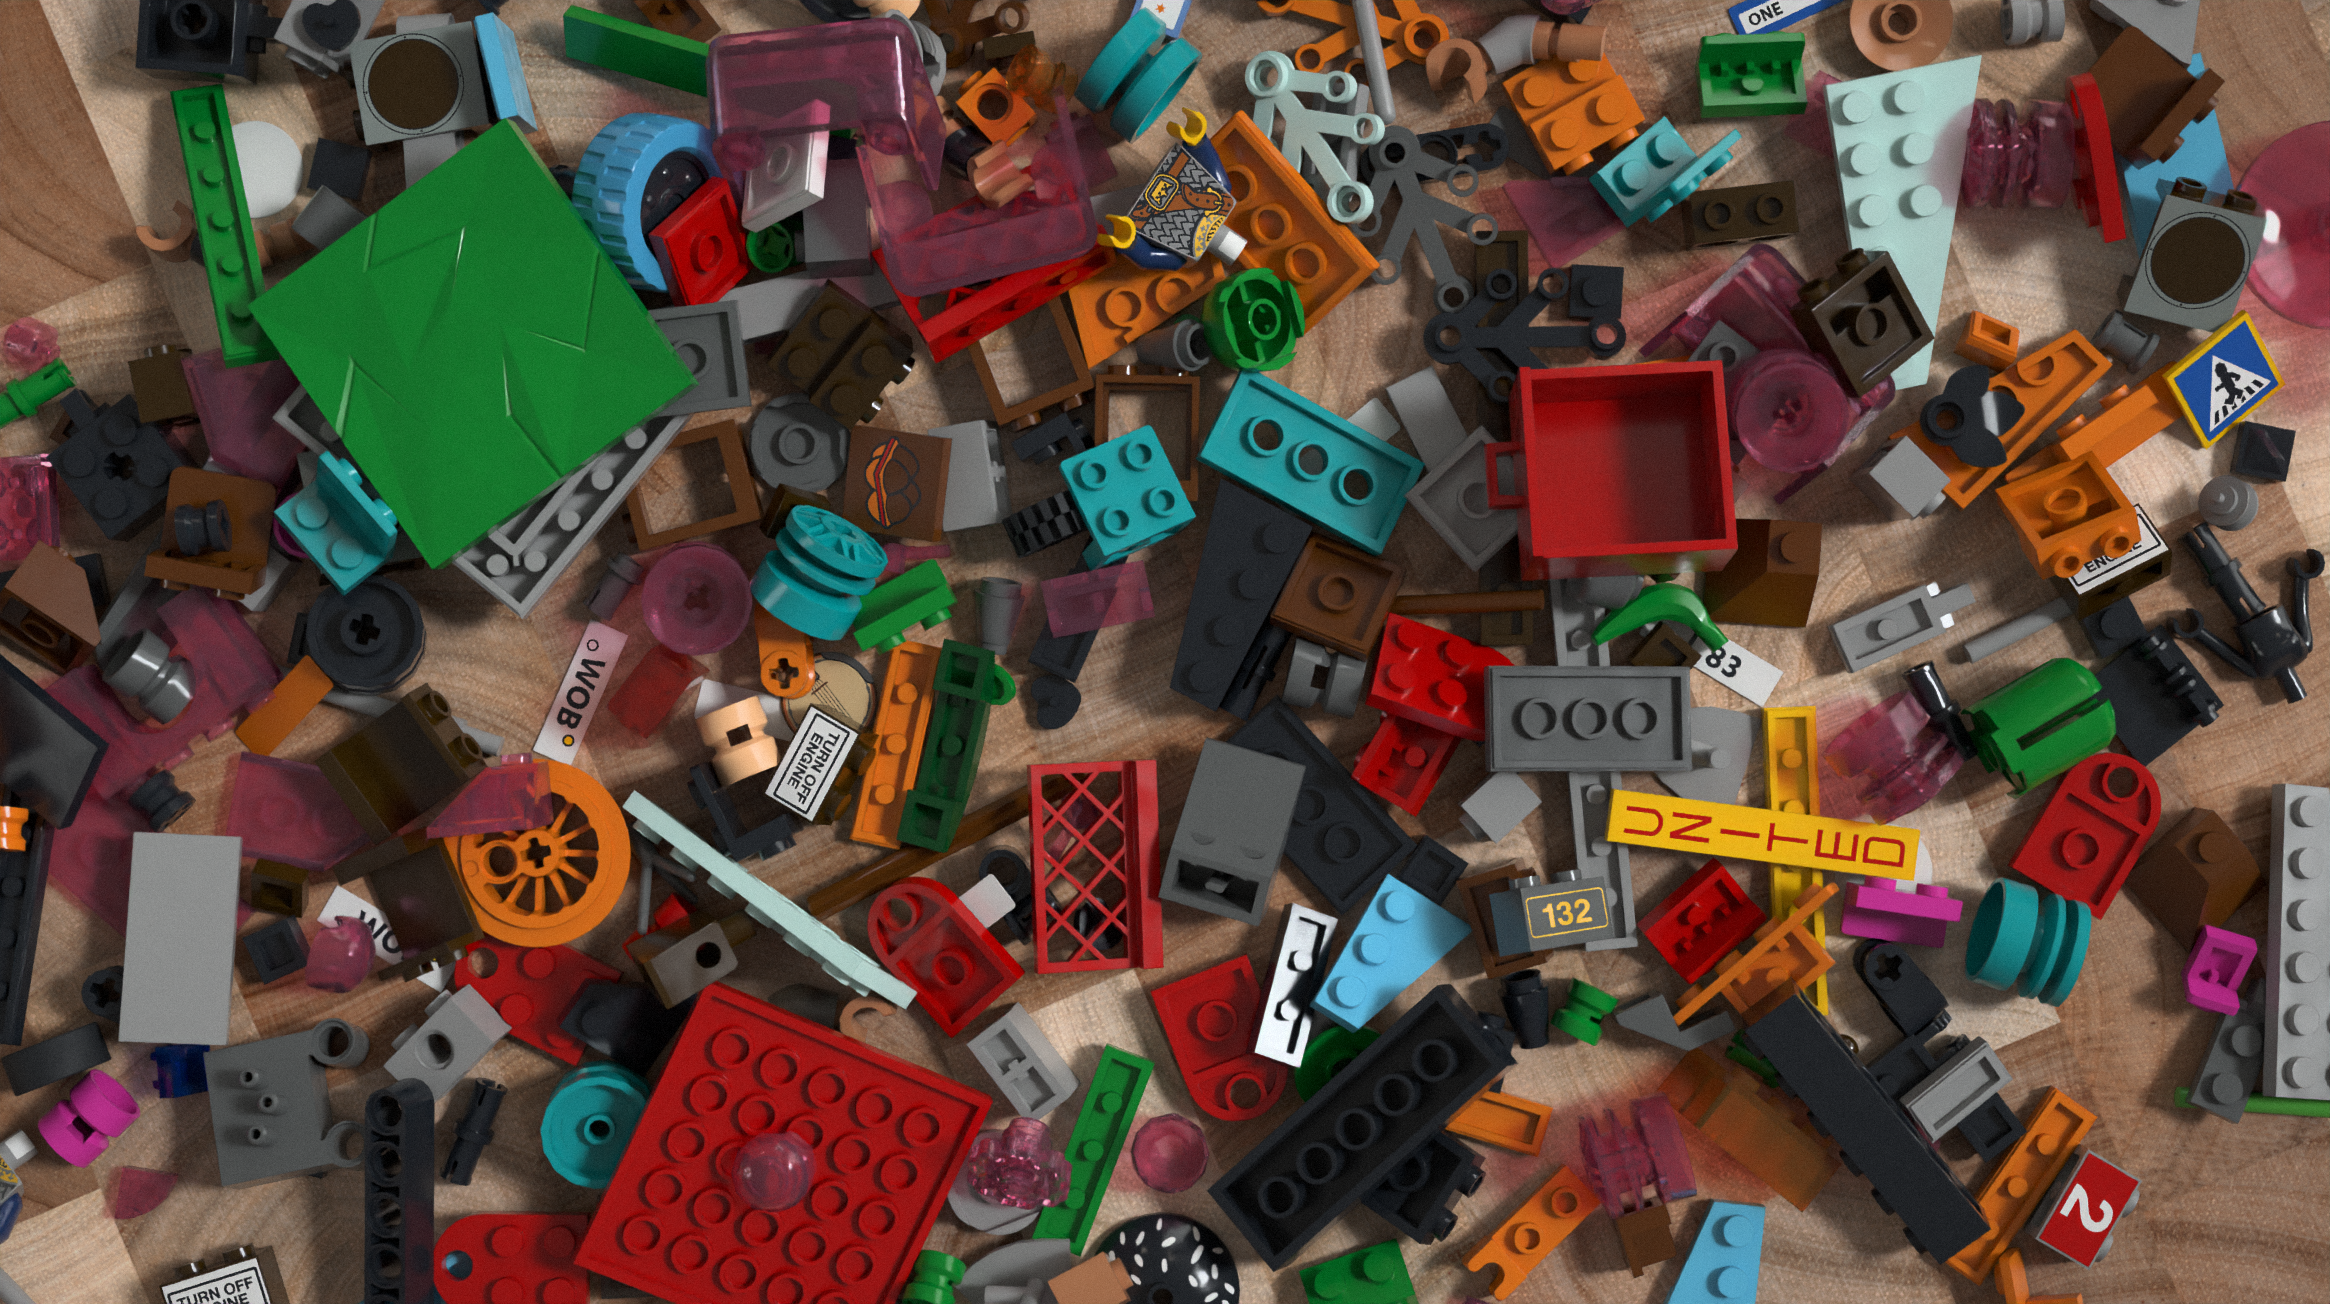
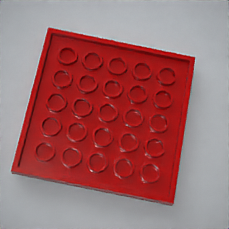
(882, 1145)

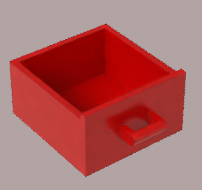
(1619, 470)

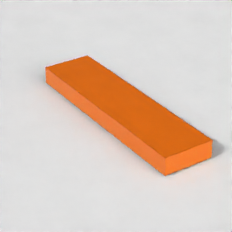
(902, 730)
(2023, 1178)

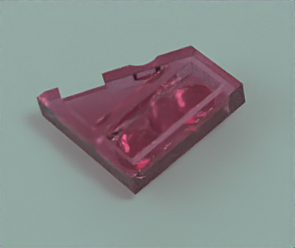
(1563, 216)

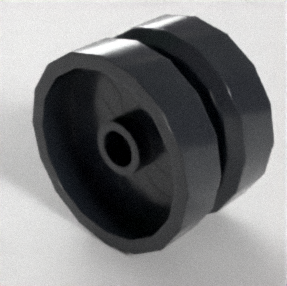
(383, 663)

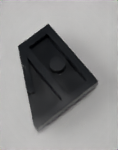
(623, 1021)

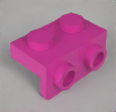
(1898, 915)

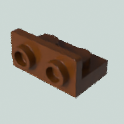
(1476, 900)

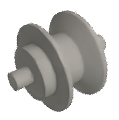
(2228, 503)

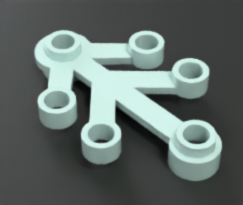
(1305, 126)

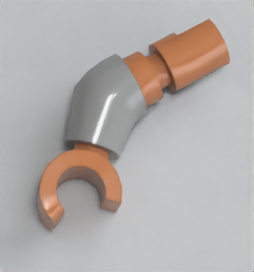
(1508, 45)

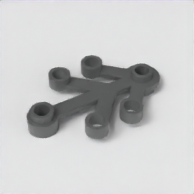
(1420, 211)

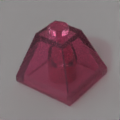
(500, 800)

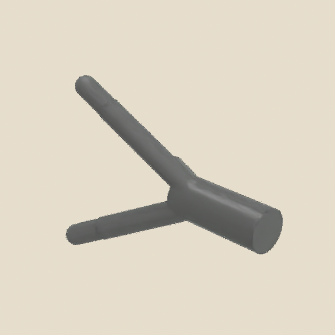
(668, 870)

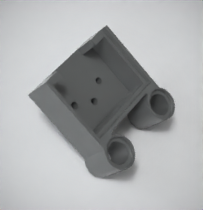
(276, 1106)

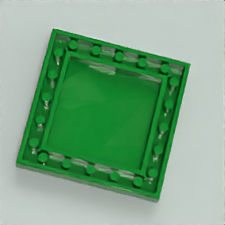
(472, 344)

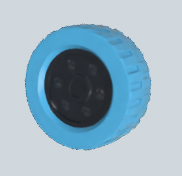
(633, 181)

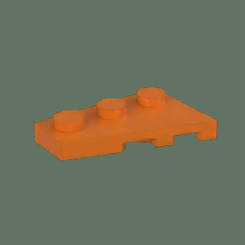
(1131, 302)

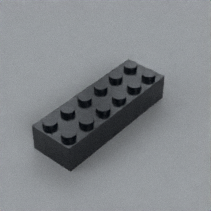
(1362, 1126)

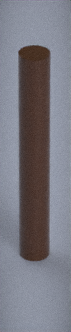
(1468, 602)

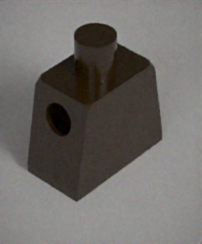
(670, 959)

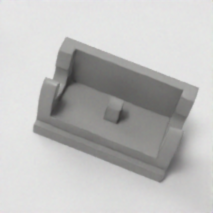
(976, 476)
(1024, 1063)

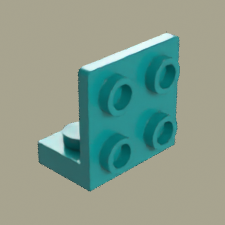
(1657, 172)
(1126, 496)
(340, 524)

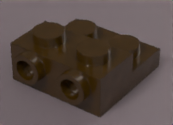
(1861, 320)
(843, 355)

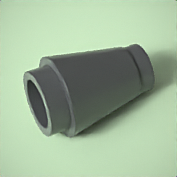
(1175, 346)
(997, 612)

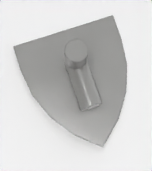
(1720, 755)
(1017, 1272)

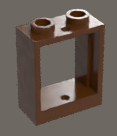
(1126, 379)
(1066, 397)
(741, 482)

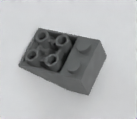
(1232, 832)

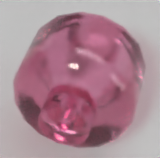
(31, 343)

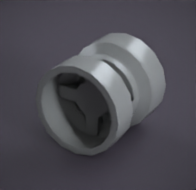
(2032, 18)

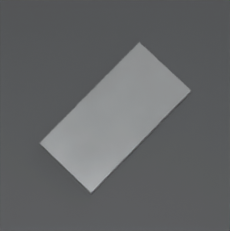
(180, 939)

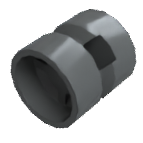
(146, 670)
(1341, 682)

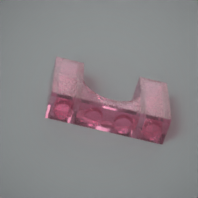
(230, 676)

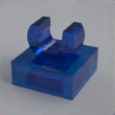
(180, 1069)

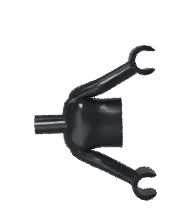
(2268, 638)

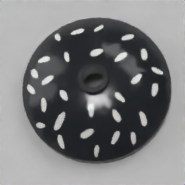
(1176, 1256)

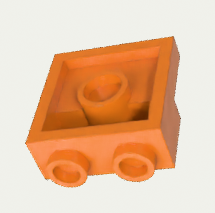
(1573, 110)
(2070, 516)

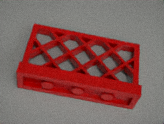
(999, 302)
(1139, 866)

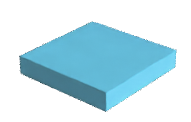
(504, 71)

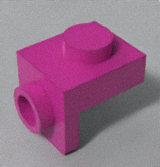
(2217, 970)

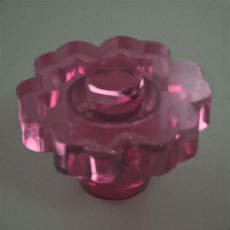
(1020, 1167)

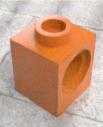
(1012, 125)

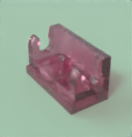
(1097, 599)

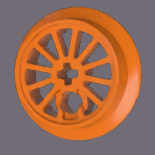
(541, 928)

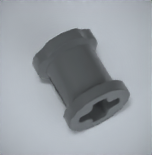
(2125, 342)

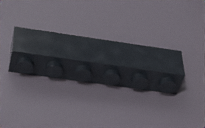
(1864, 1121)

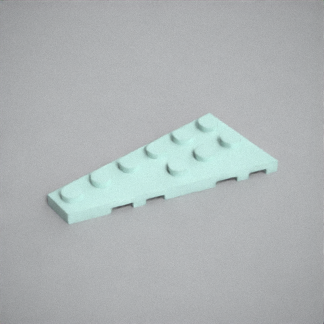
(1900, 174)
(767, 904)

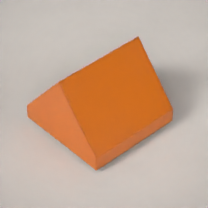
(1988, 342)

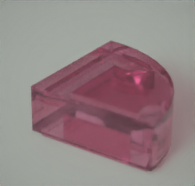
(142, 1190)

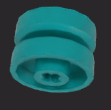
(1130, 69)
(586, 1094)

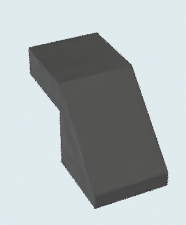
(1653, 1018)

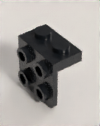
(730, 831)

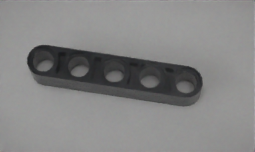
(402, 1239)

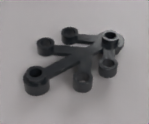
(1512, 334)

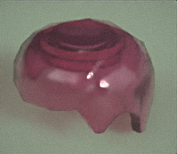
(341, 956)
(1169, 1153)
(774, 1171)

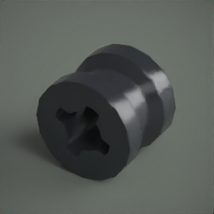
(203, 528)
(161, 801)

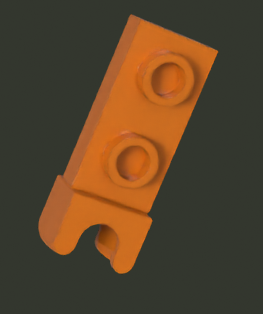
(1532, 1230)

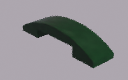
(952, 748)

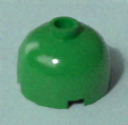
(1252, 321)

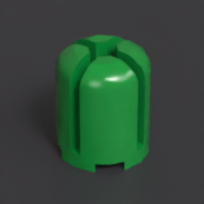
(2041, 724)

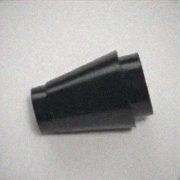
(1527, 1006)

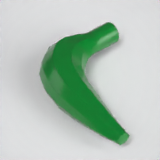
(1657, 603)

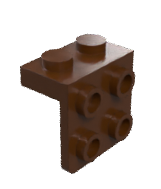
(2149, 97)
(251, 515)

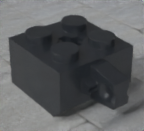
(220, 53)
(95, 459)

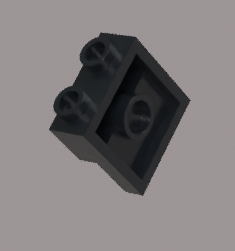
(1428, 1187)

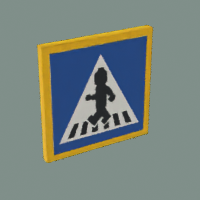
(2224, 379)

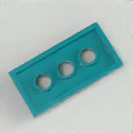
(1277, 472)

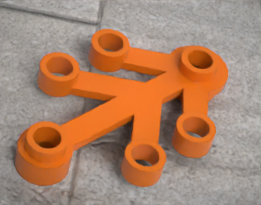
(1343, 15)

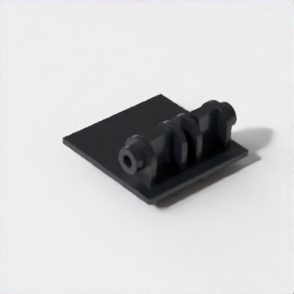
(2156, 695)

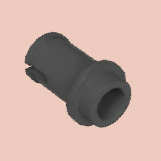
(614, 585)

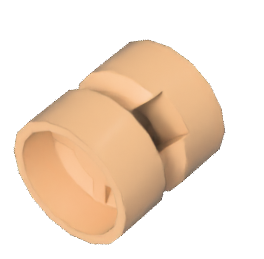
(748, 757)

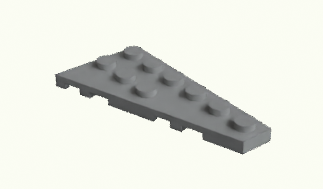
(2298, 945)

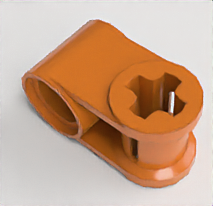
(783, 645)

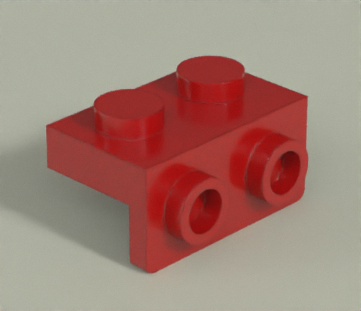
(1404, 761)
(1701, 921)

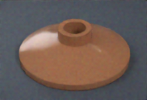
(1922, 41)

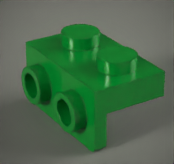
(1751, 75)
(901, 604)
(1361, 1277)

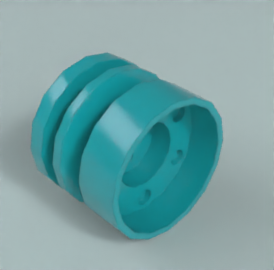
(818, 572)
(2027, 942)

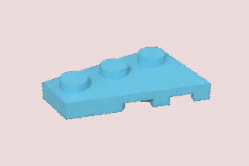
(1386, 953)
(1722, 1256)

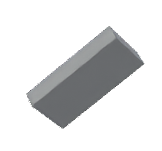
(1427, 416)
(1955, 1089)

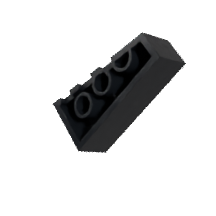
(1238, 579)

